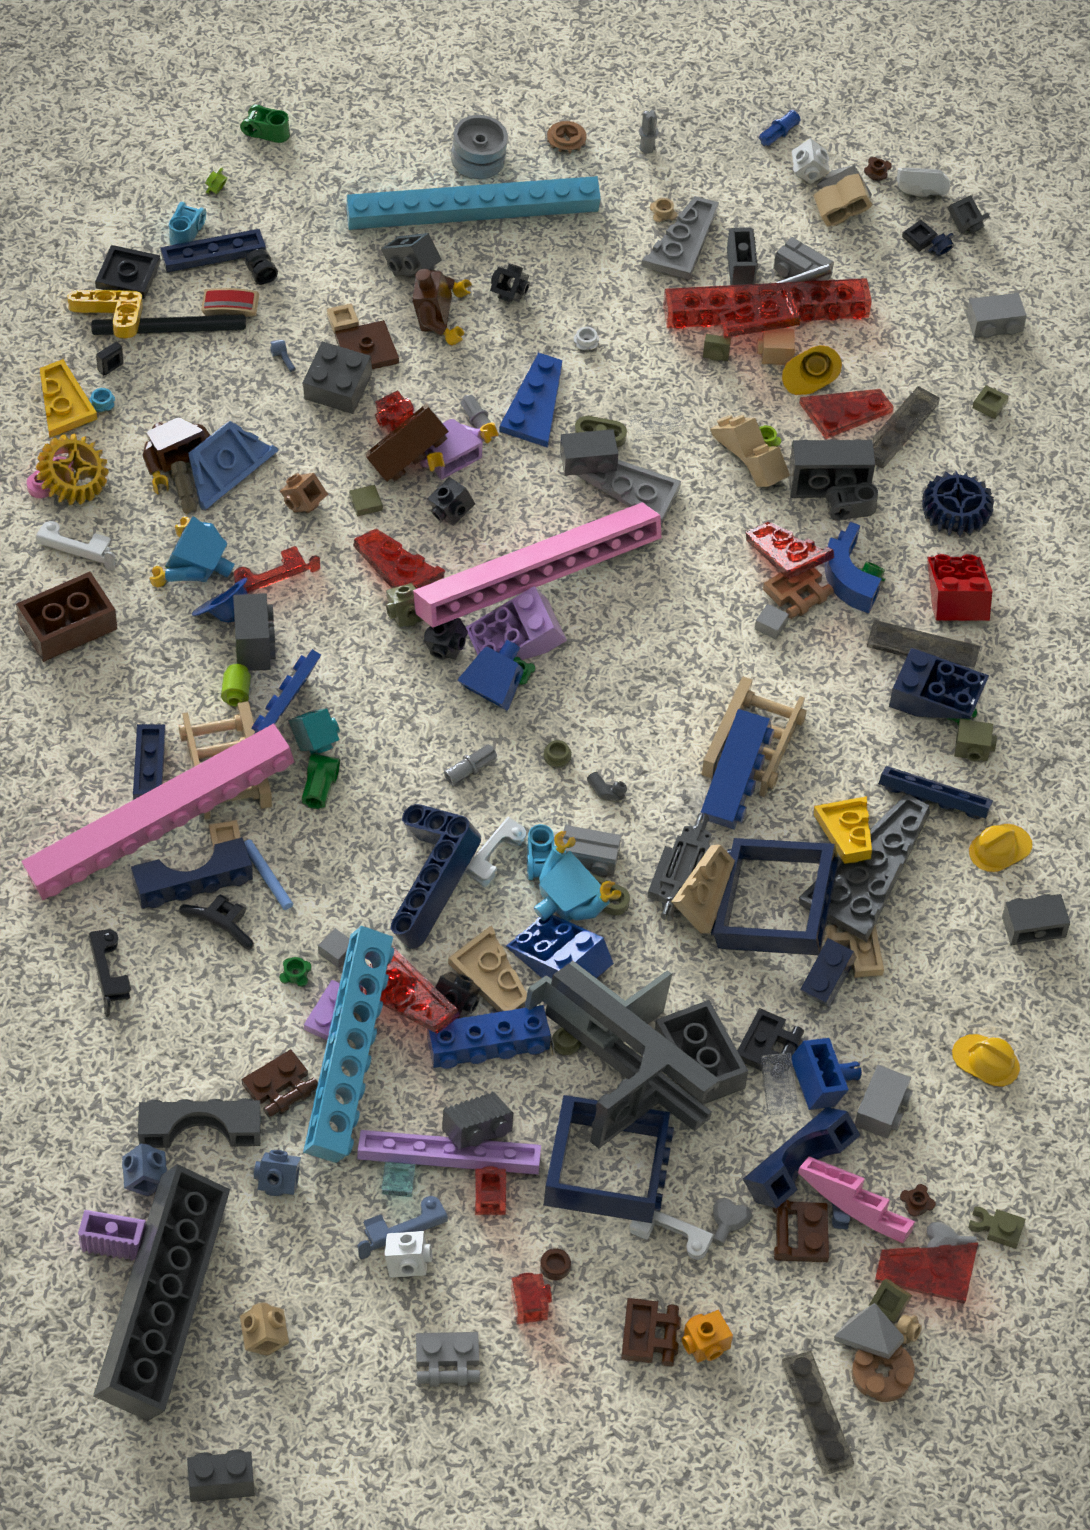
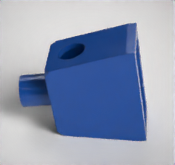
(494, 675)

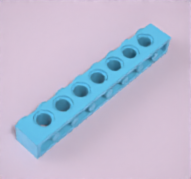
(320, 1138)

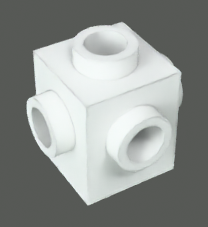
(810, 161)
(407, 1254)

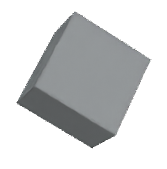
(771, 621)
(334, 947)

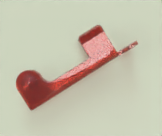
(292, 565)

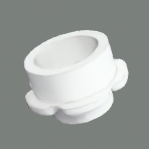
(586, 338)

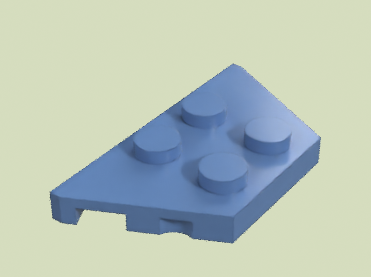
(225, 461)

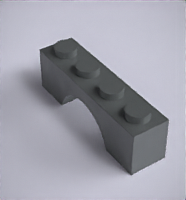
(163, 1121)

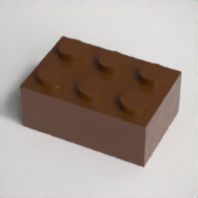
(66, 616)

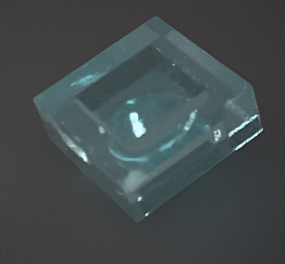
(398, 1179)

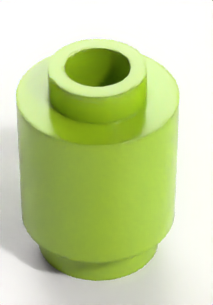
(235, 685)

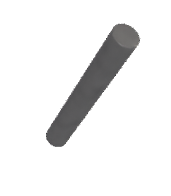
(810, 275)

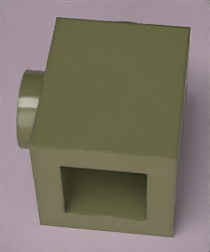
(974, 740)

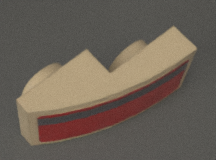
(231, 301)

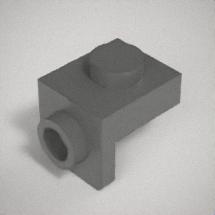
(967, 215)

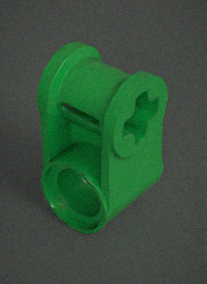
(268, 124)

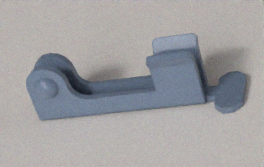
(376, 1229)

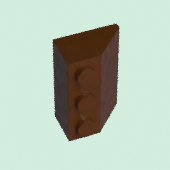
(407, 443)

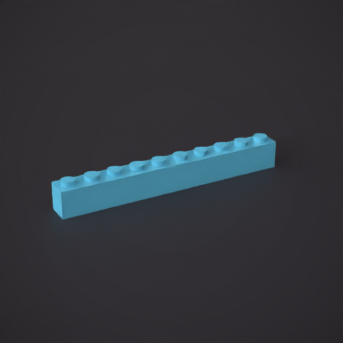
(473, 202)

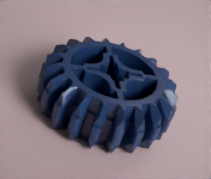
(957, 503)

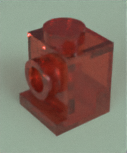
(488, 1201)

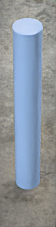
(268, 875)

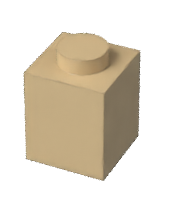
(776, 346)

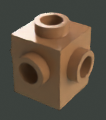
(303, 492)

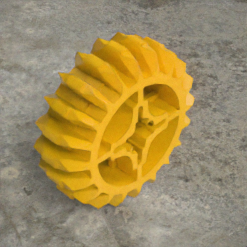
(91, 467)

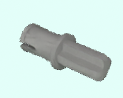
(648, 132)
(476, 414)
(470, 764)

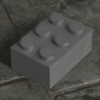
(828, 463)
(705, 1039)

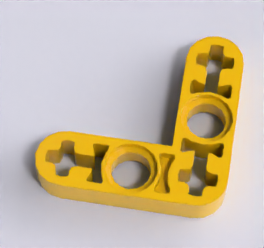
(125, 305)

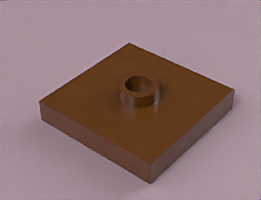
(371, 340)

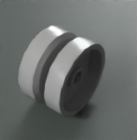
(479, 146)

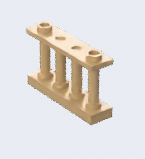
(745, 697)
(241, 722)

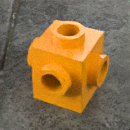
(707, 1336)

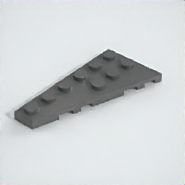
(866, 885)

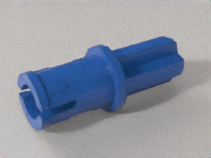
(779, 128)

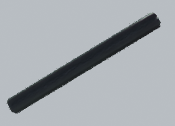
(176, 324)

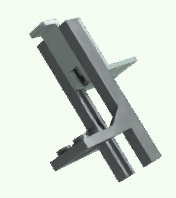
(602, 1024)

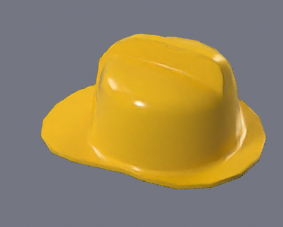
(811, 370)
(1000, 847)
(986, 1059)

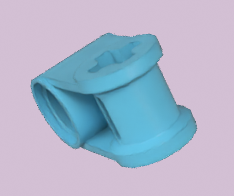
(185, 223)
(537, 852)

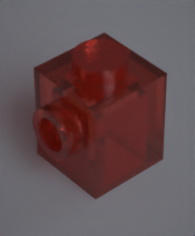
(530, 1297)

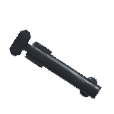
(112, 988)

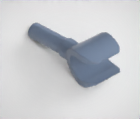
(278, 348)
(839, 1218)

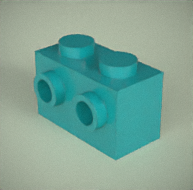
(315, 731)

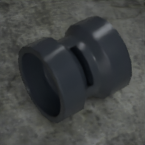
(261, 266)

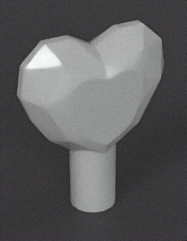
(729, 1218)
(944, 1235)

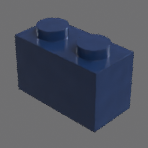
(828, 972)

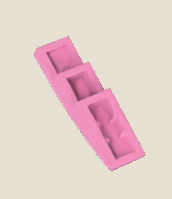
(846, 1192)

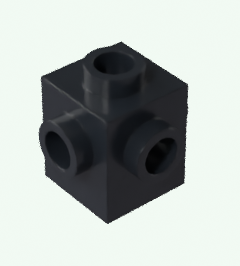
(501, 282)
(450, 501)
(446, 639)
(459, 991)

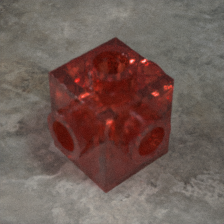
(393, 409)

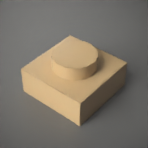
(342, 317)
(224, 832)

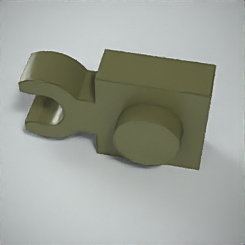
(1002, 1228)

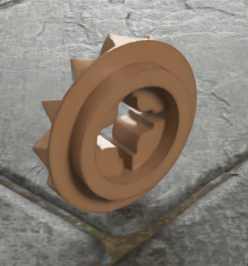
(574, 131)

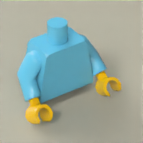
(570, 886)

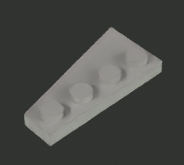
(684, 240)
(637, 485)

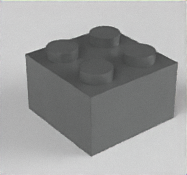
(337, 377)
(254, 631)

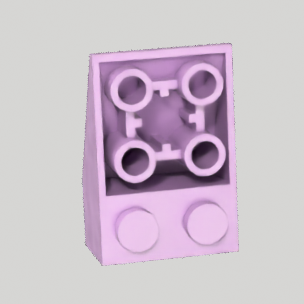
(522, 620)

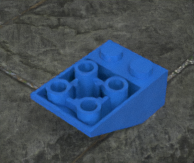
(555, 943)

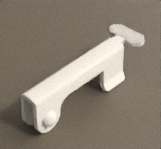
(95, 550)
(482, 870)
(698, 1239)

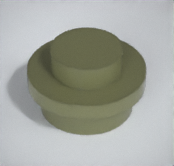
(557, 753)
(565, 1043)

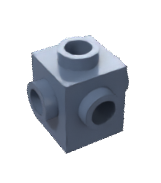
(143, 1169)
(277, 1173)

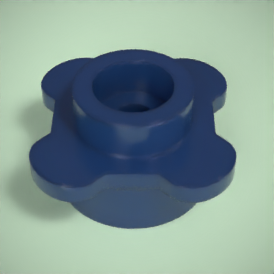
(942, 244)

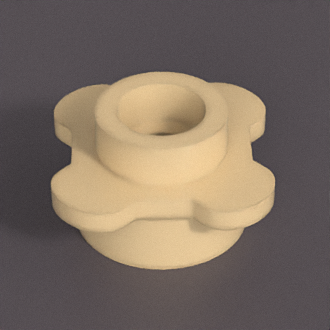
(663, 209)

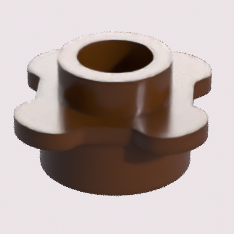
(877, 168)
(917, 1208)

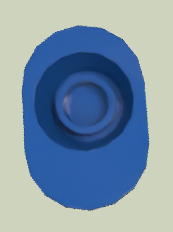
(223, 604)

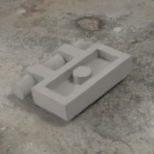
(447, 1350)

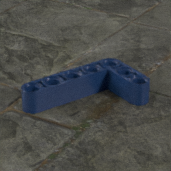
(454, 848)

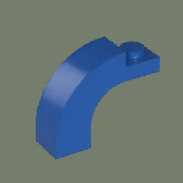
(849, 582)

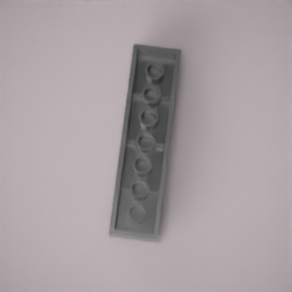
(162, 1293)

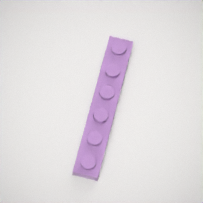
(442, 1152)

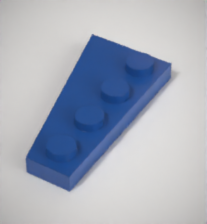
(534, 404)
(290, 688)

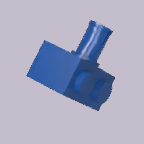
(821, 1074)

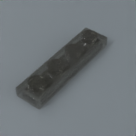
(903, 425)
(900, 640)
(817, 1413)

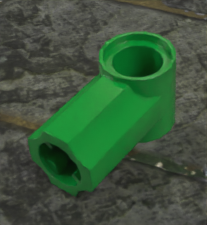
(321, 774)

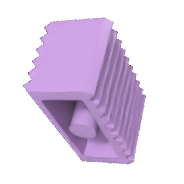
(110, 1234)

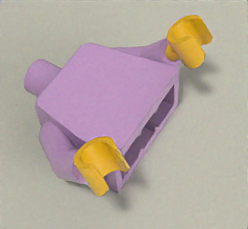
(460, 448)

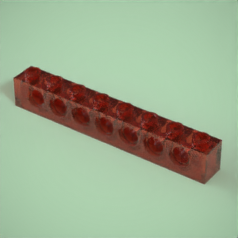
(813, 301)

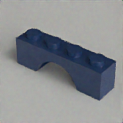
(160, 884)
(823, 1136)

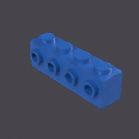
(737, 768)
(490, 1037)

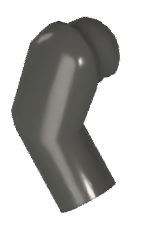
(605, 791)

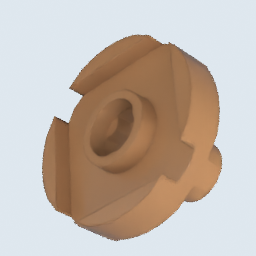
(876, 1385)

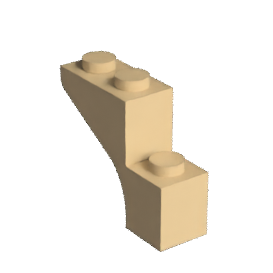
(745, 440)

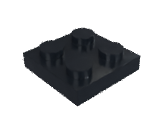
(127, 270)

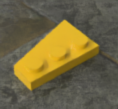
(64, 399)
(847, 828)

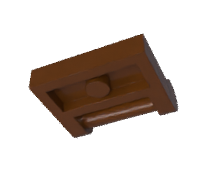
(811, 1232)

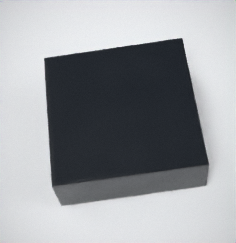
(919, 235)
(109, 358)

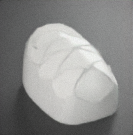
(923, 182)

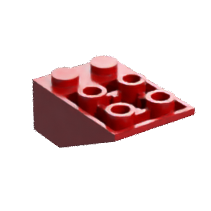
(959, 588)

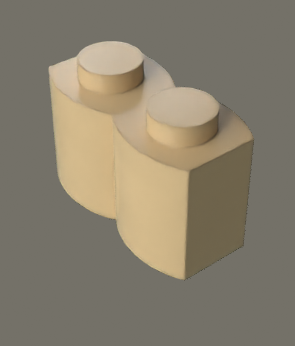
(842, 200)

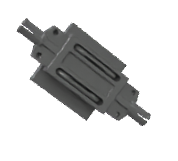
(678, 864)

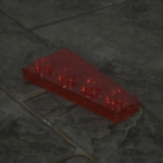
(415, 996)

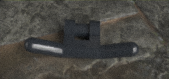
(213, 915)

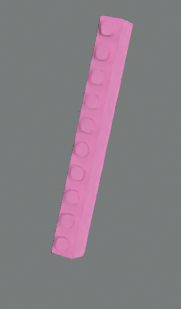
(537, 564)
(158, 812)

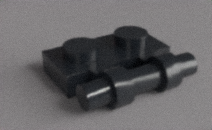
(763, 1035)

